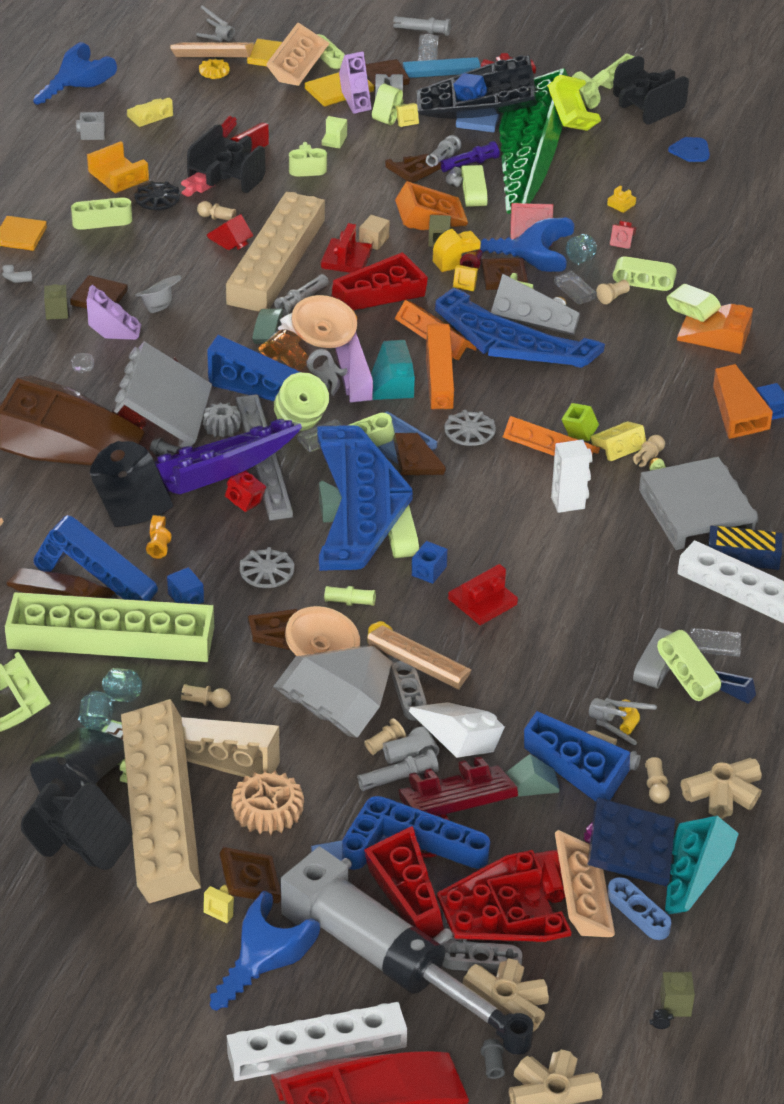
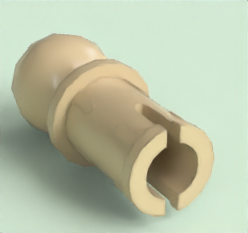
(206, 209)
(649, 450)
(220, 697)
(656, 781)

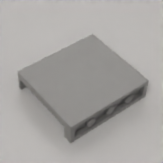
(164, 393)
(694, 497)

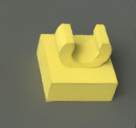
(407, 114)
(219, 903)

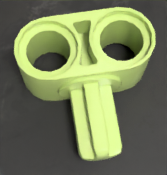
(590, 92)
(385, 104)
(307, 161)

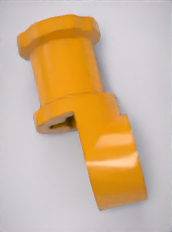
(159, 537)

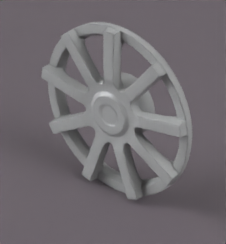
(470, 428)
(267, 568)

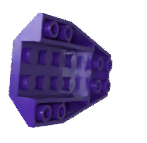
(223, 458)

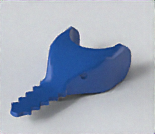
(78, 72)
(535, 243)
(263, 949)

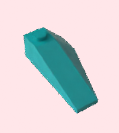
(393, 372)
(699, 854)

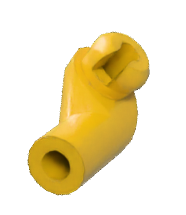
(630, 720)

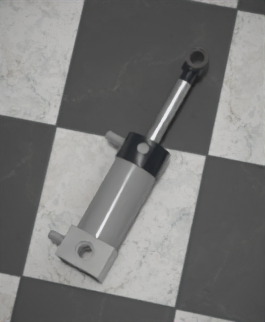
(404, 953)

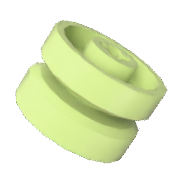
(302, 400)

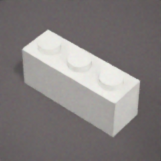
(571, 475)

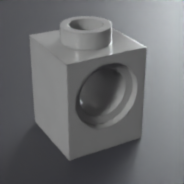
(91, 126)

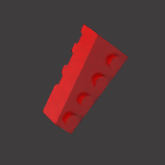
(381, 283)
(404, 879)

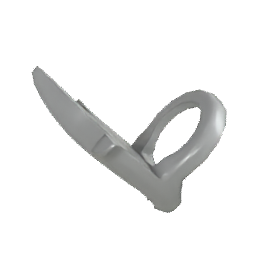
(326, 372)

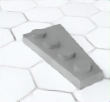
(530, 307)

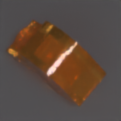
(285, 345)

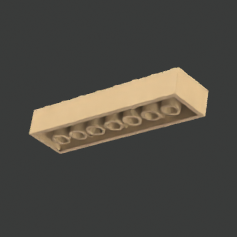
(275, 252)
(160, 802)

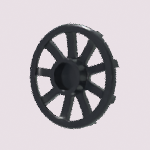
(157, 196)

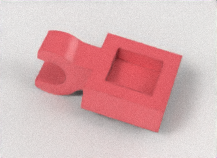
(195, 183)

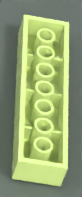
(110, 627)

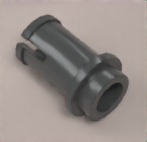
(161, 447)
(492, 1052)

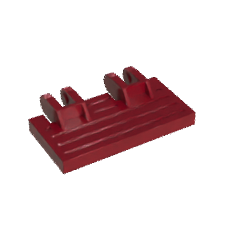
(453, 794)

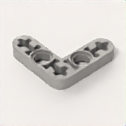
(461, 946)

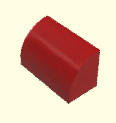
(258, 134)

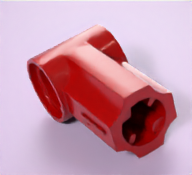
(551, 875)

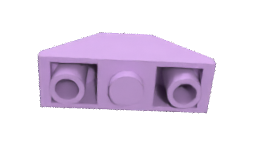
(355, 82)
(109, 317)

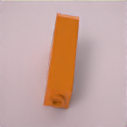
(439, 366)
(739, 403)

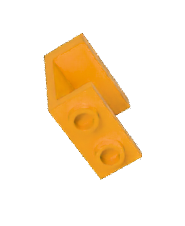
(115, 170)

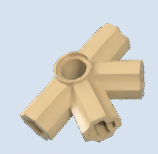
(724, 785)
(507, 990)
(554, 1084)

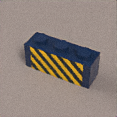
(749, 546)

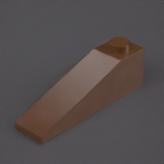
(57, 584)

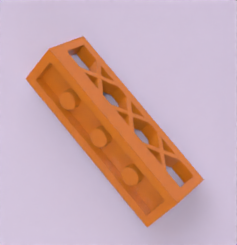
(417, 319)
(537, 436)

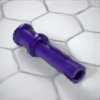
(476, 155)

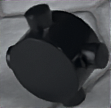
(661, 1019)

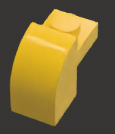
(450, 246)

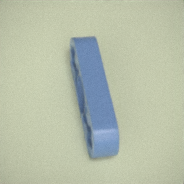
(641, 919)

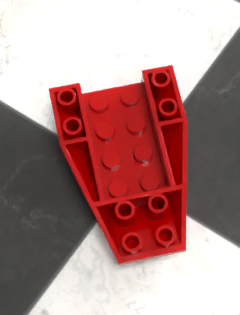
(374, 1079)

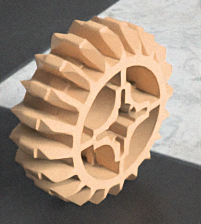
(267, 802)

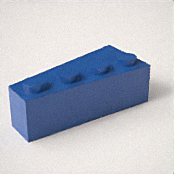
(245, 370)
(577, 756)

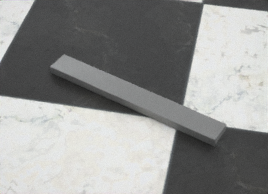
(267, 471)

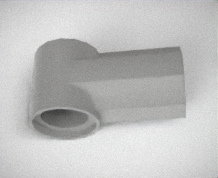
(414, 745)

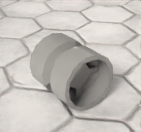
(394, 80)

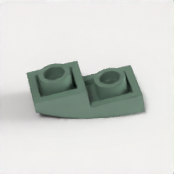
(266, 324)

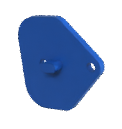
(691, 149)

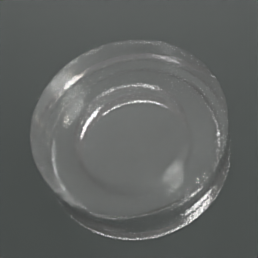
(82, 362)

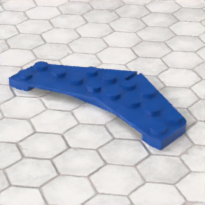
(509, 339)
(371, 497)

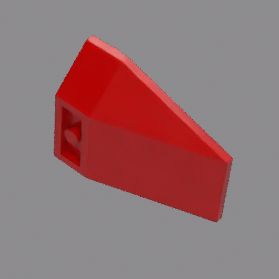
(503, 903)

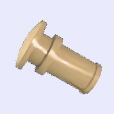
(610, 291)
(389, 733)

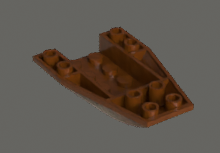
(59, 424)

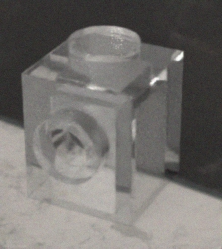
(428, 47)

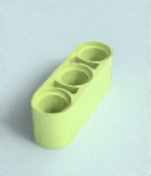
(474, 185)
(101, 213)
(657, 274)
(693, 302)
(378, 428)
(403, 536)
(689, 665)

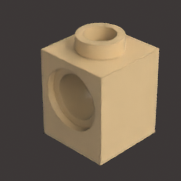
(374, 231)

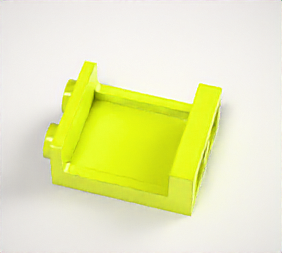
(570, 104)

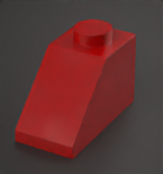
(231, 234)

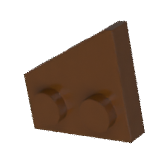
(412, 167)
(416, 456)
(270, 628)

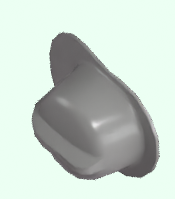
(159, 295)

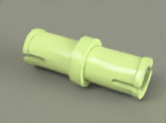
(350, 595)

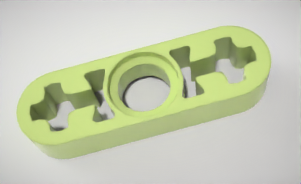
(332, 55)

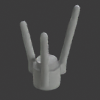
(222, 30)
(605, 711)

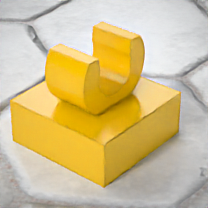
(621, 200)
(465, 278)

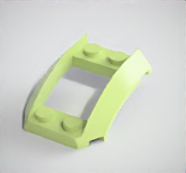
(26, 690)

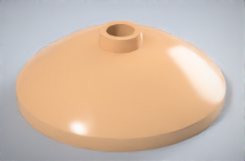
(324, 321)
(320, 630)

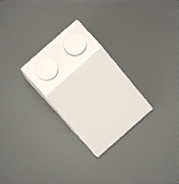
(460, 728)

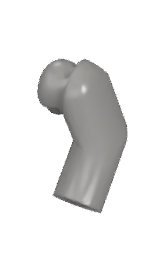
(454, 177)
(16, 277)

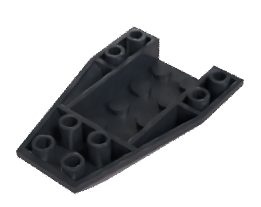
(508, 86)

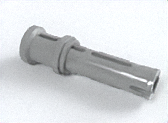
(431, 25)
(445, 150)
(295, 296)
(398, 771)

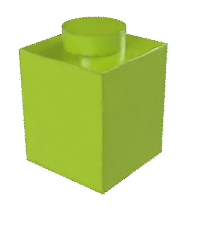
(580, 421)

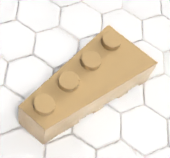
(232, 746)

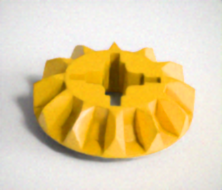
(214, 68)

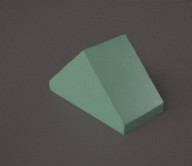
(329, 501)
(533, 777)

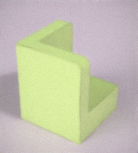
(335, 132)

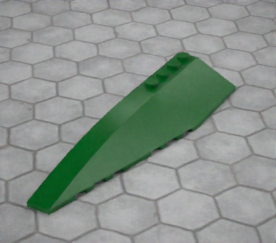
(529, 143)

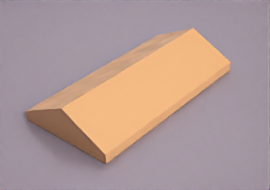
(212, 49)
(296, 55)
(419, 656)
(584, 888)

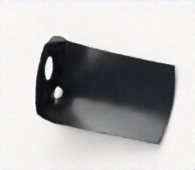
(136, 495)
(87, 755)

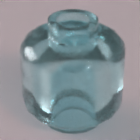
(581, 248)
(122, 684)
(95, 710)

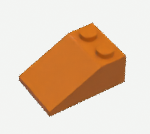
(419, 202)
(723, 330)

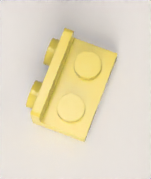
(151, 111)
(620, 440)

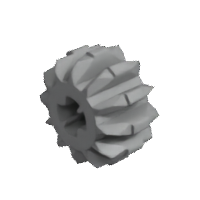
(222, 420)

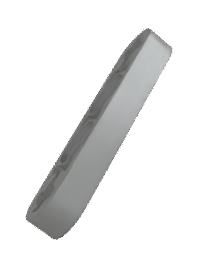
(405, 681)

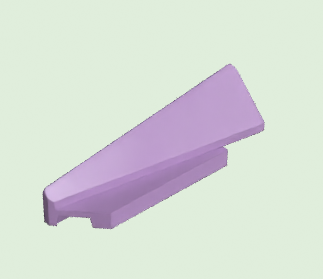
(358, 380)

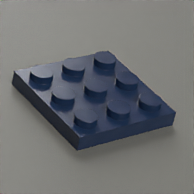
(631, 842)

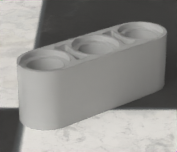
(652, 667)

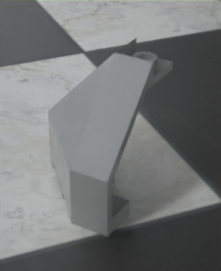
(338, 685)

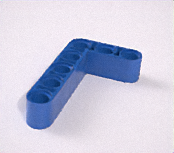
(96, 557)
(434, 834)

